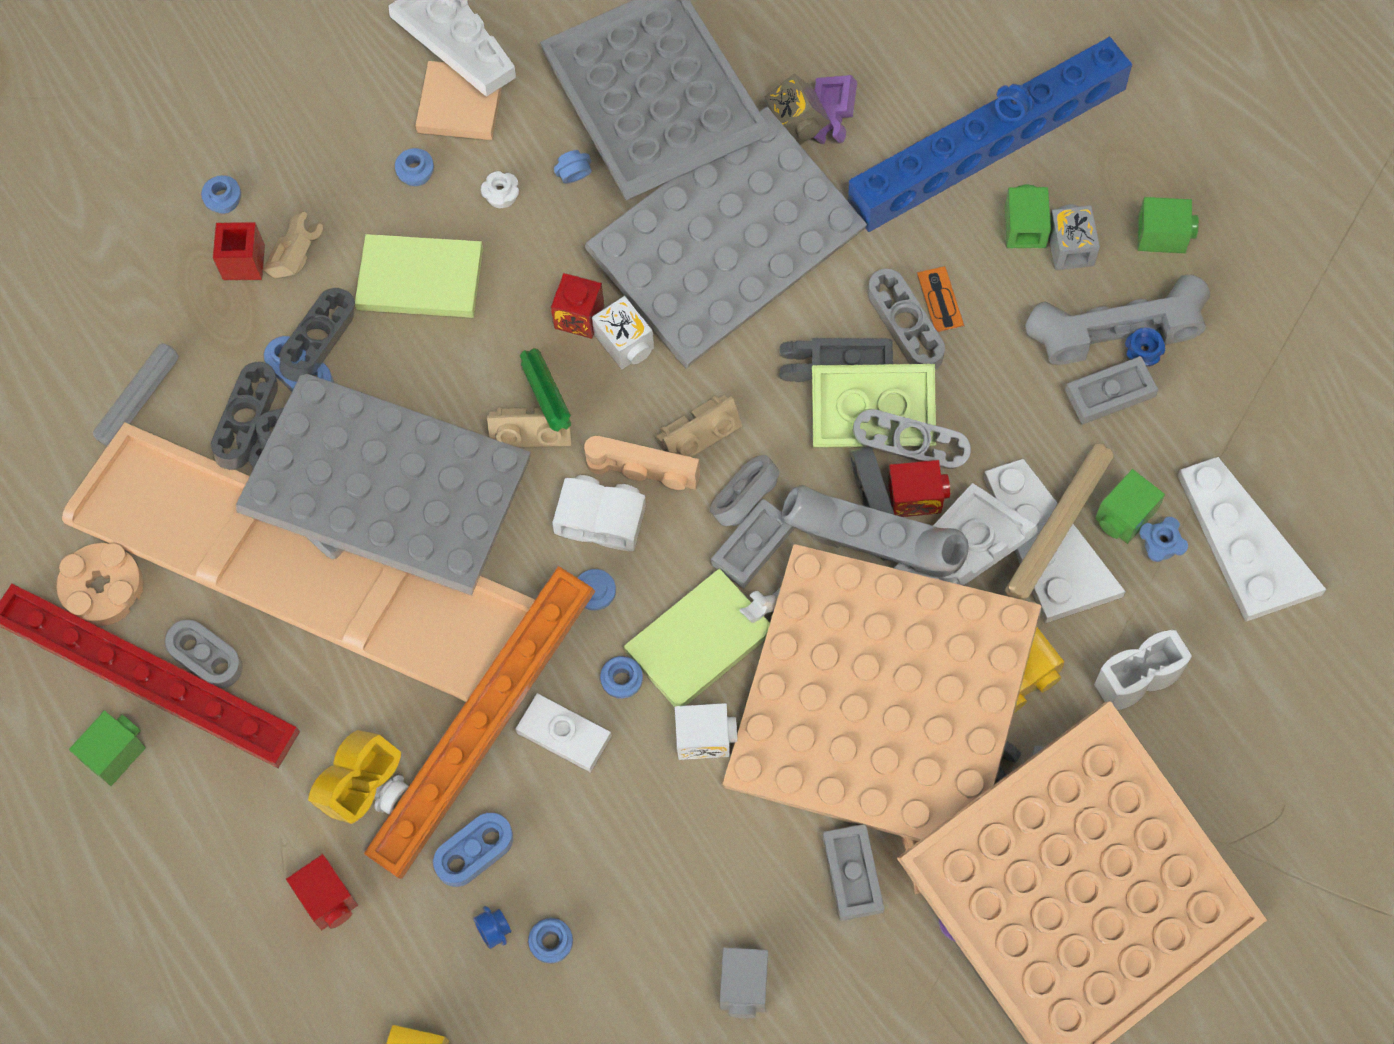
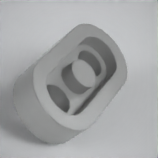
(744, 491)
(206, 654)

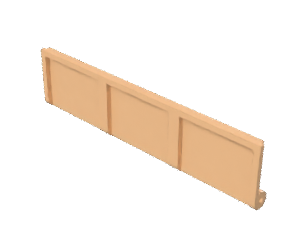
(185, 518)

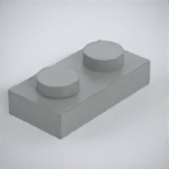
(1111, 390)
(752, 543)
(853, 872)

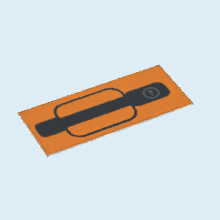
(940, 299)

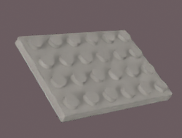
(653, 92)
(725, 240)
(384, 483)

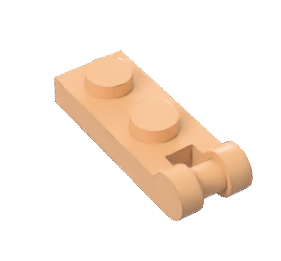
(641, 462)

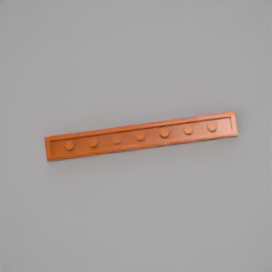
(479, 723)

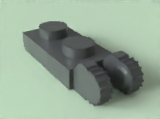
(833, 352)

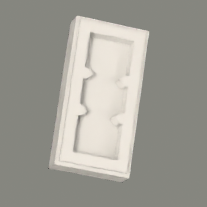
(563, 732)

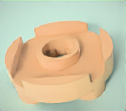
(85, 565)

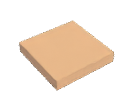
(455, 106)

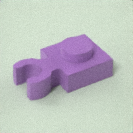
(838, 99)

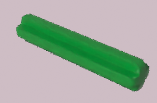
(545, 390)

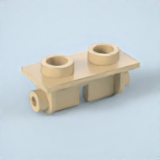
(710, 424)
(524, 429)

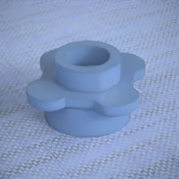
(1161, 550)

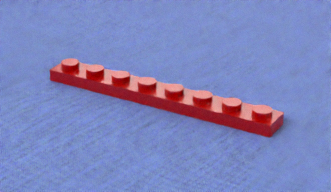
(147, 676)

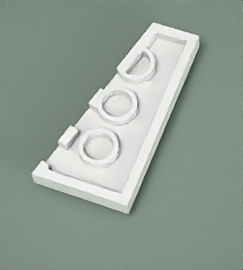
(458, 39)
(991, 532)
(1250, 550)
(1076, 574)

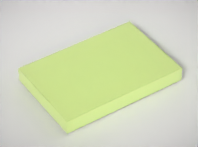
(419, 275)
(848, 390)
(697, 640)

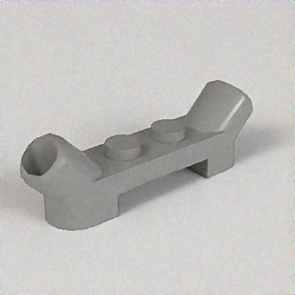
(1069, 337)
(875, 532)

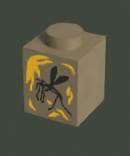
(798, 108)

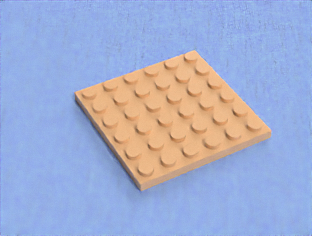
(881, 694)
(1082, 887)

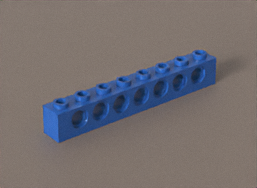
(986, 136)

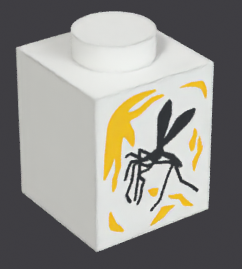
(623, 333)
(704, 731)

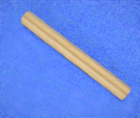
(1059, 523)

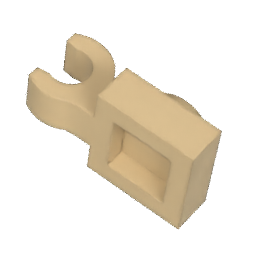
(289, 252)

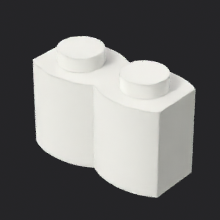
(599, 513)
(1150, 668)

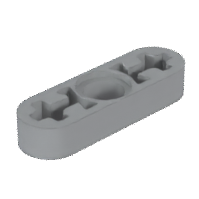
(907, 303)
(944, 437)

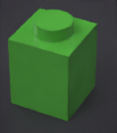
(1027, 217)
(1166, 225)
(1129, 507)
(108, 746)

